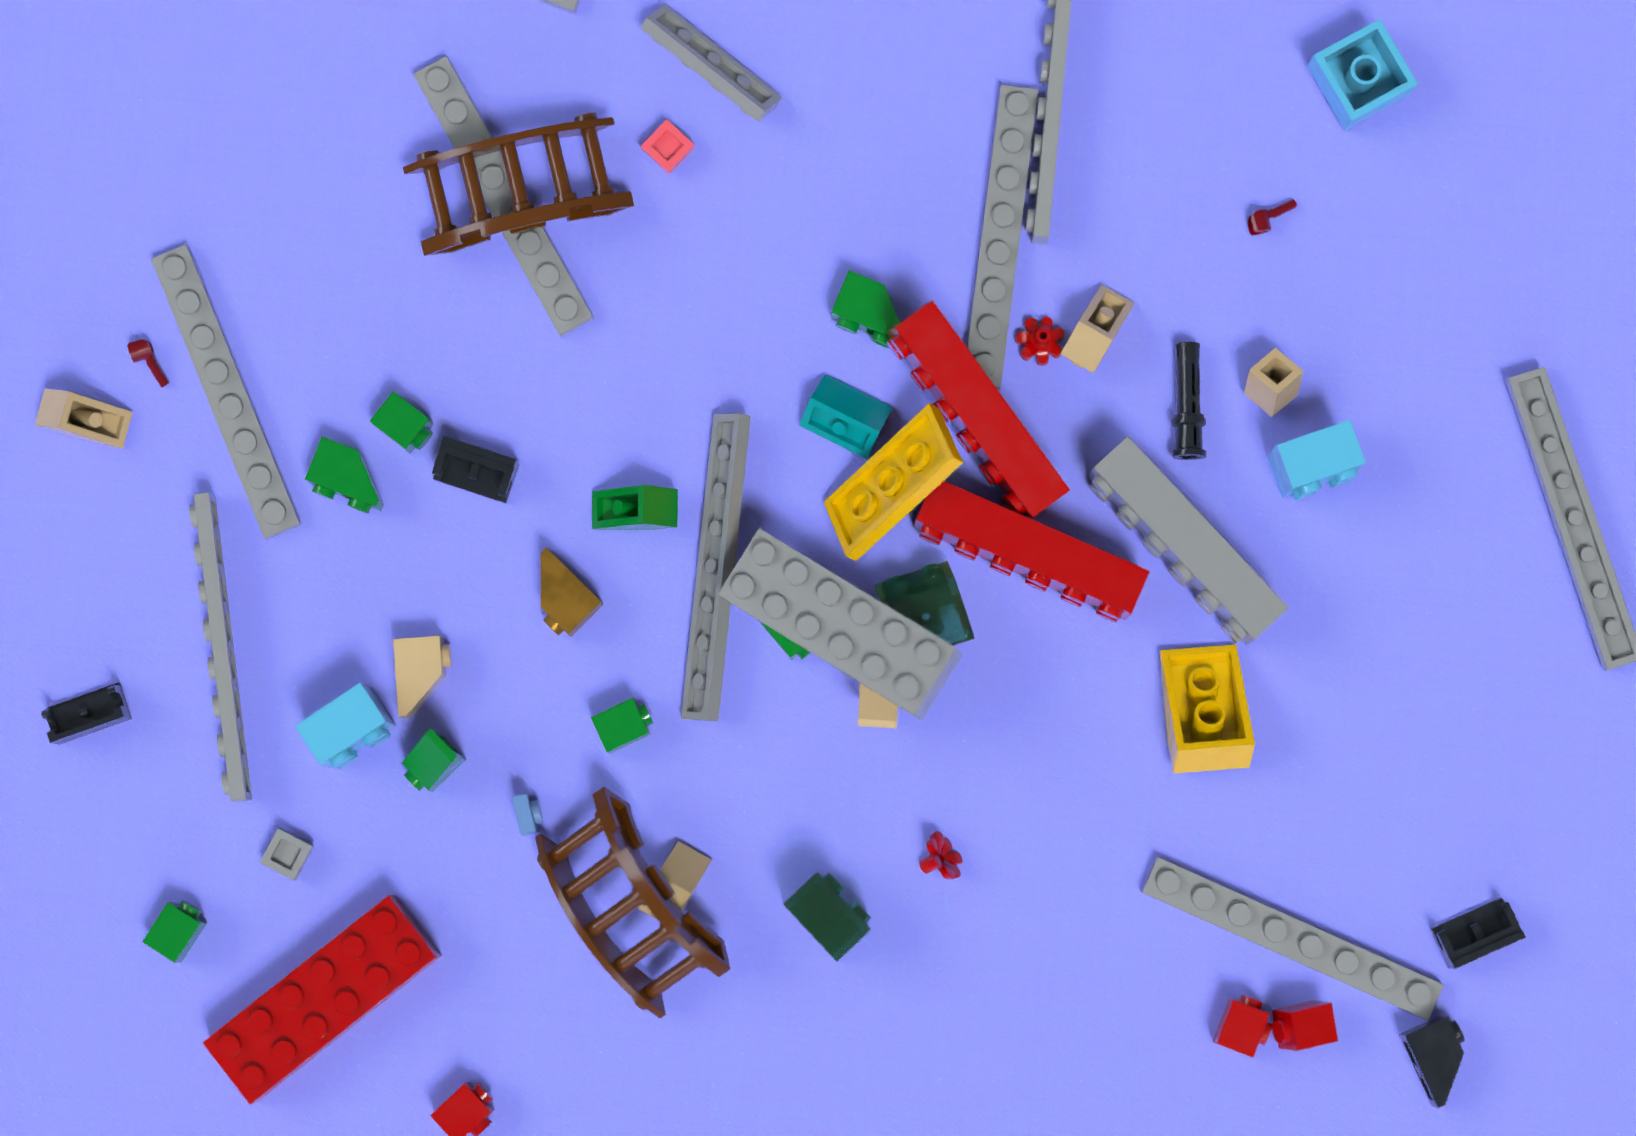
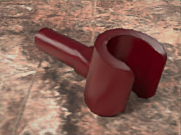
(1260, 220)
(143, 350)

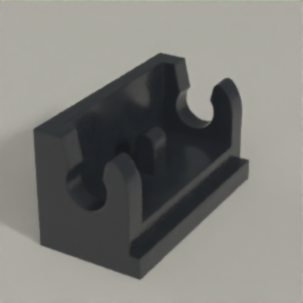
(475, 469)
(86, 714)
(1477, 933)

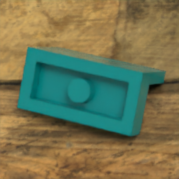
(845, 416)

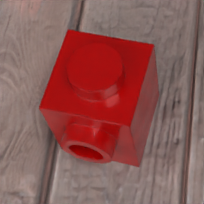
(1304, 1025)
(1243, 1026)
(465, 1111)

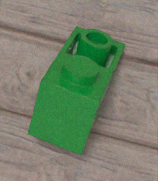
(864, 307)
(345, 473)

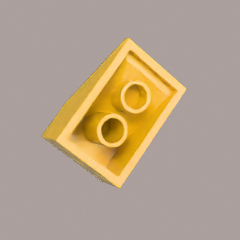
(1206, 709)

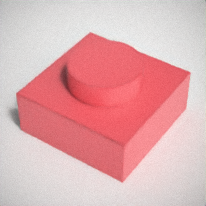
(667, 147)

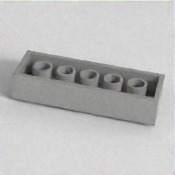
(1186, 542)
(840, 624)

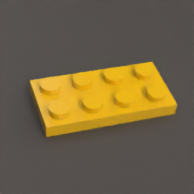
(893, 482)

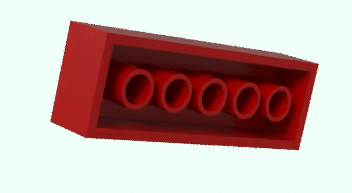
(977, 411)
(1031, 550)
(321, 999)

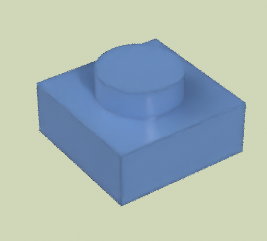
(527, 814)

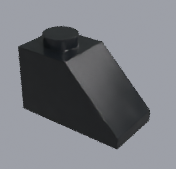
(1435, 1055)

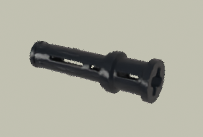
(1188, 420)

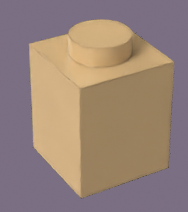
(1273, 382)

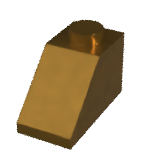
(564, 597)

